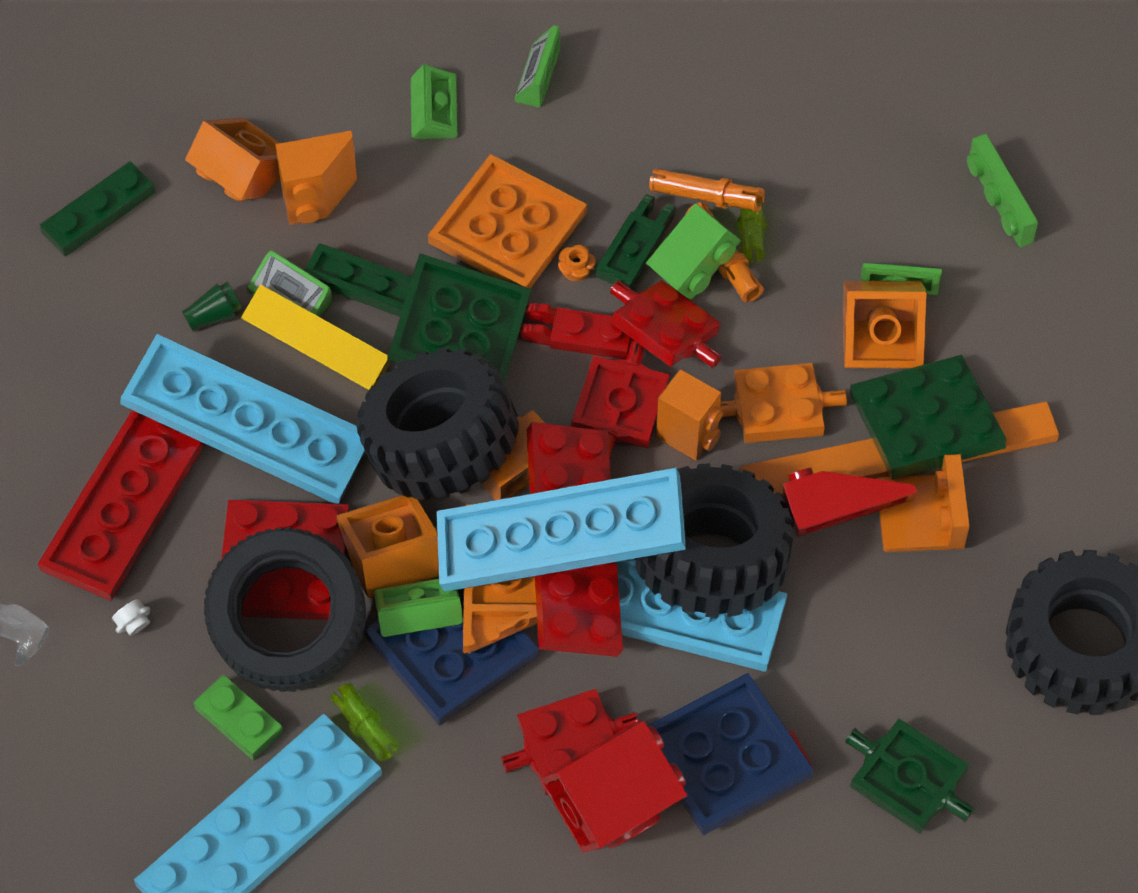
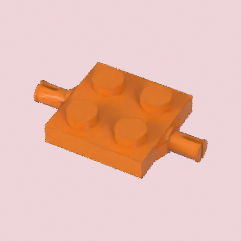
(780, 403)

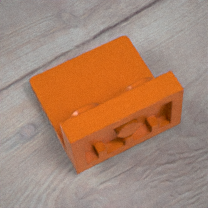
(936, 515)

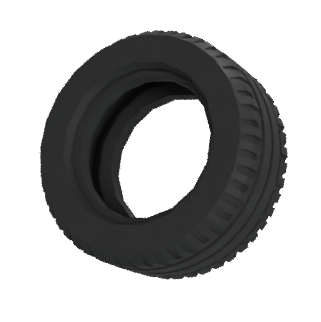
(244, 567)

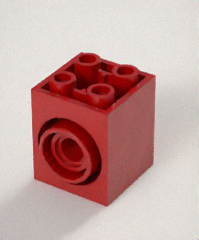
(615, 788)

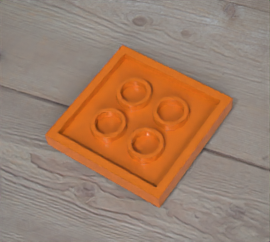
(507, 223)

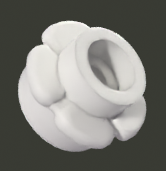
(132, 617)

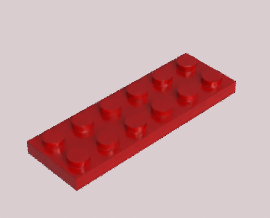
(120, 506)
(581, 605)

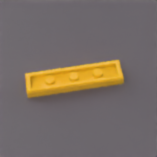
(316, 338)

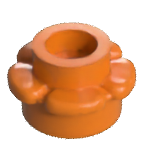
(576, 270)

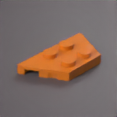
(497, 611)

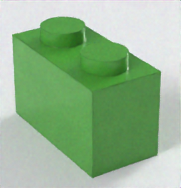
(694, 252)

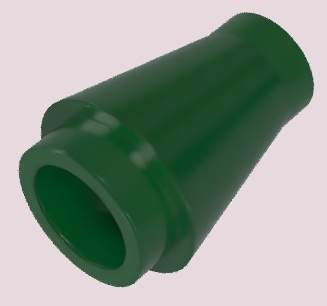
(212, 307)

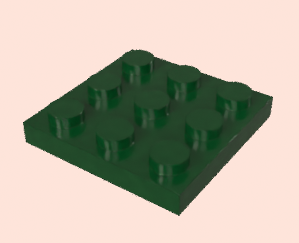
(459, 310)
(927, 415)

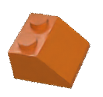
(235, 157)
(316, 175)
(884, 324)
(390, 543)

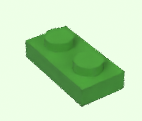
(238, 717)

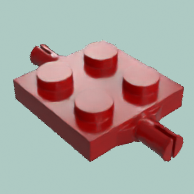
(666, 323)
(621, 399)
(562, 732)

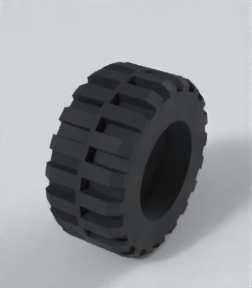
(453, 453)
(727, 577)
(1050, 666)

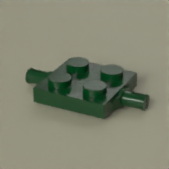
(909, 775)

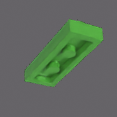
(1002, 191)

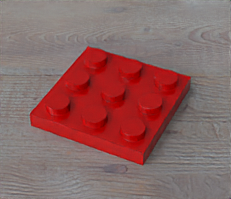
(286, 590)

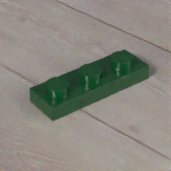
(97, 208)
(359, 279)

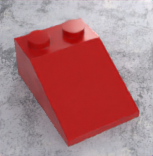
(835, 498)

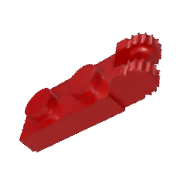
(575, 331)

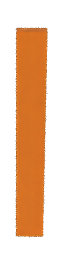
(1022, 427)

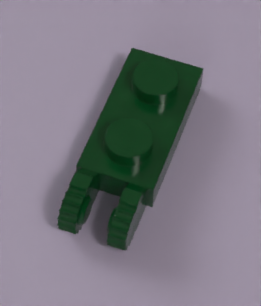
(634, 243)

